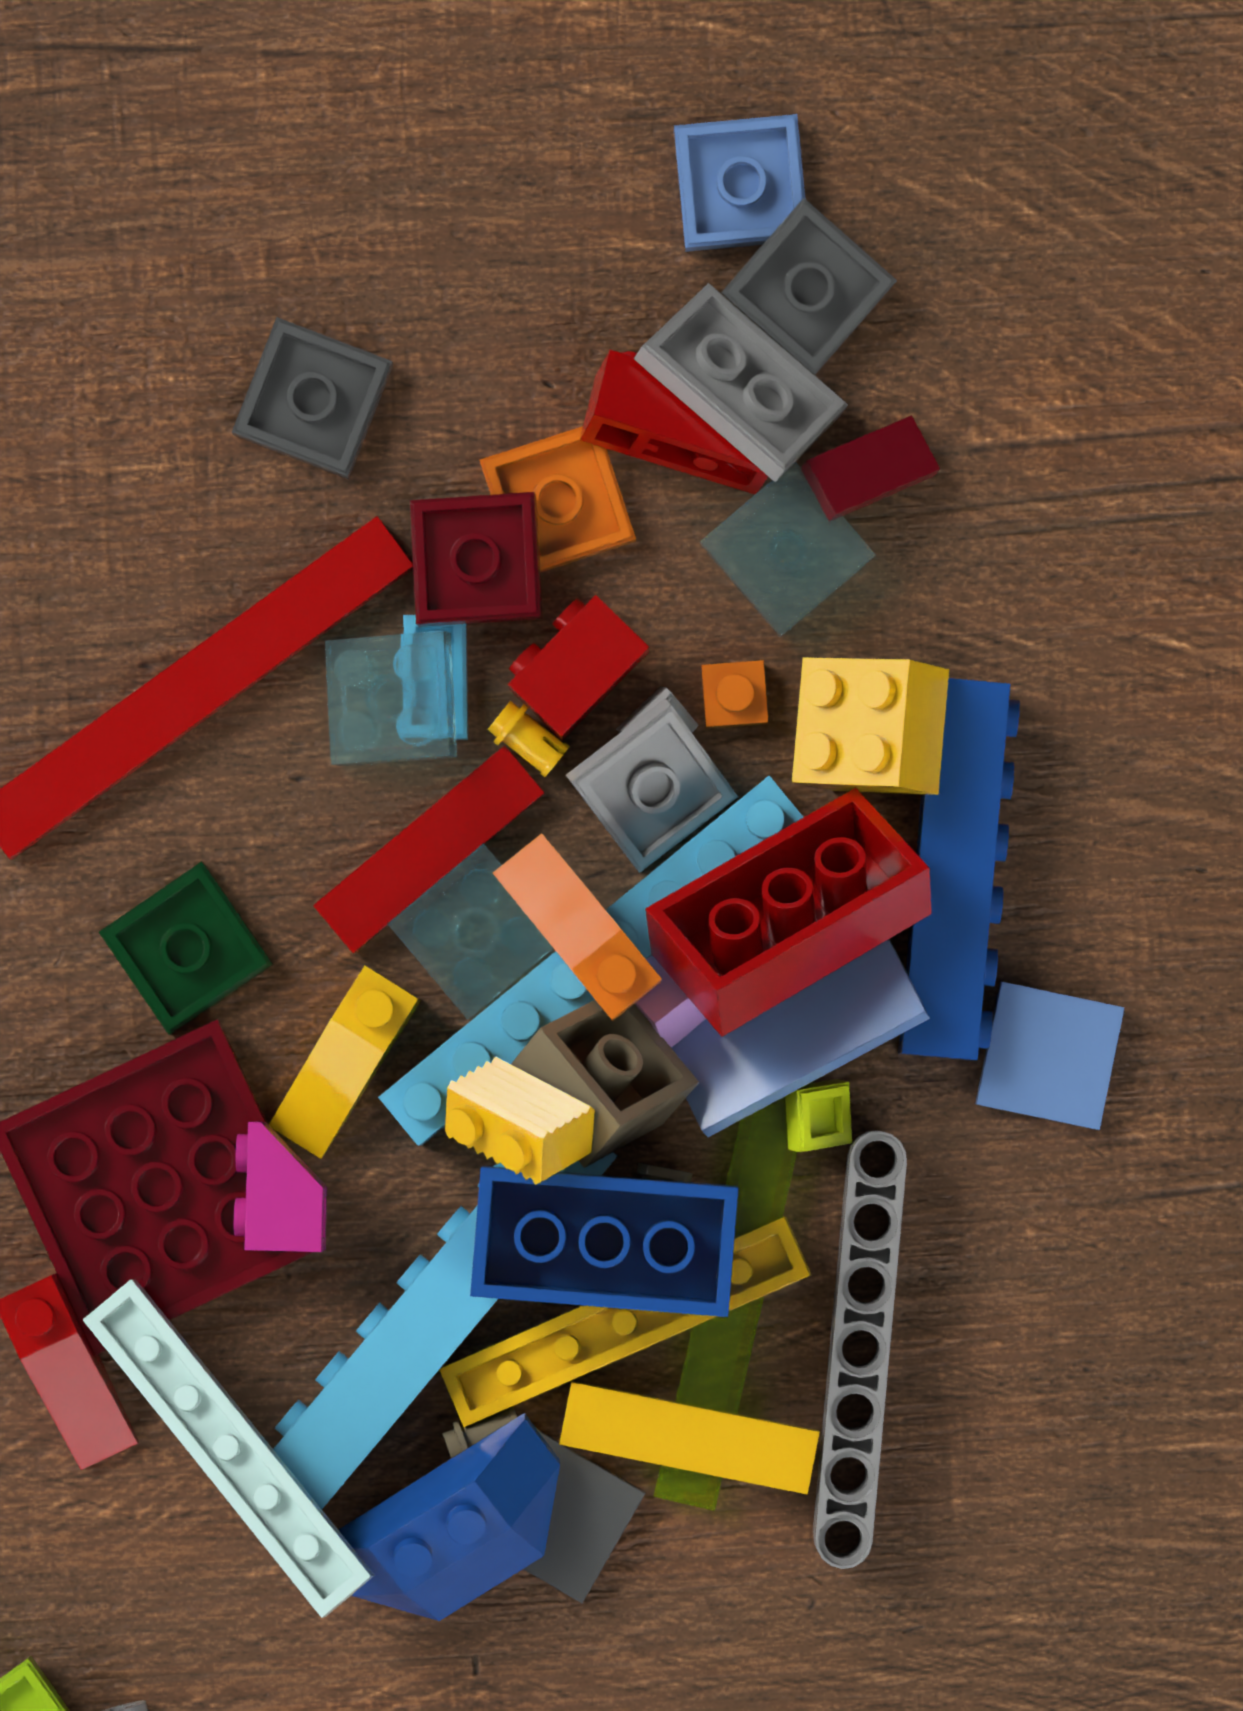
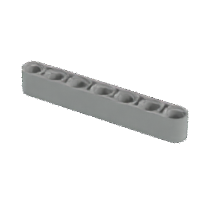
(868, 1378)

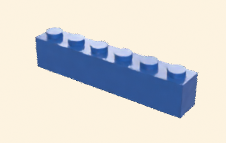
(960, 846)

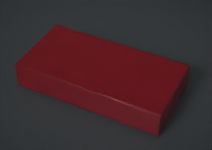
(870, 468)

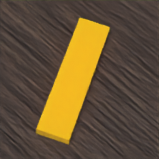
(689, 1437)

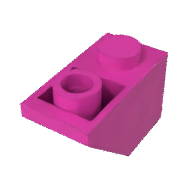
(283, 1195)

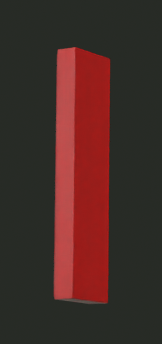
(428, 849)

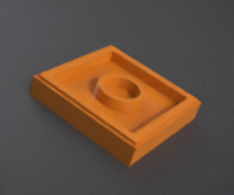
(575, 495)

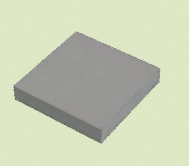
(652, 785)

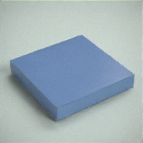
(737, 179)
(1050, 1055)

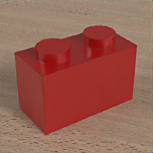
(576, 666)

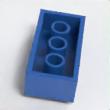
(605, 1242)

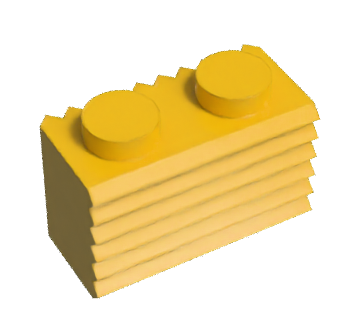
(518, 1120)

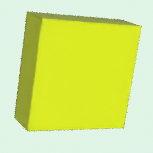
(819, 1116)

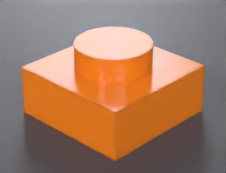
(734, 694)

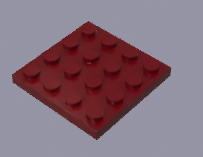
(143, 1177)

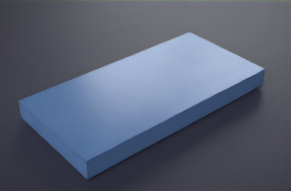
(799, 1038)

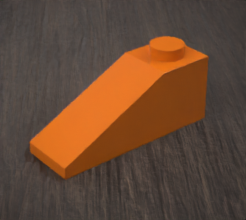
(577, 927)

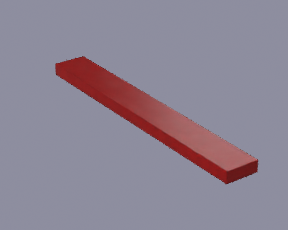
(198, 685)

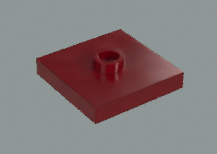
(476, 559)

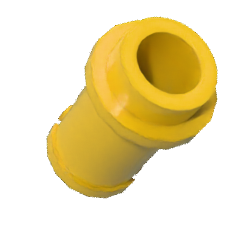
(527, 738)

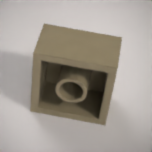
(612, 1067)

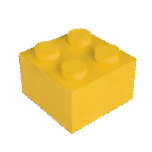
(870, 725)

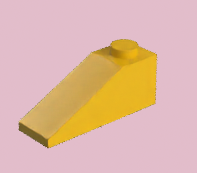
(344, 1061)

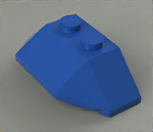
(460, 1525)

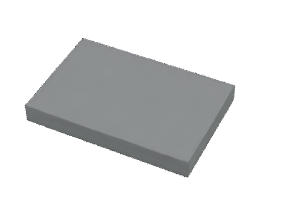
(741, 382)

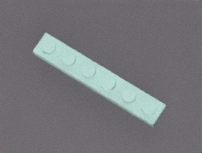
(228, 1448)

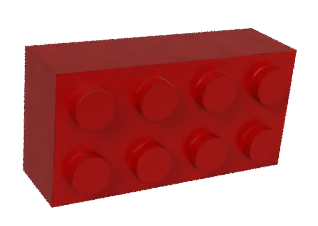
(789, 911)

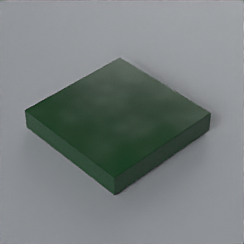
(186, 948)

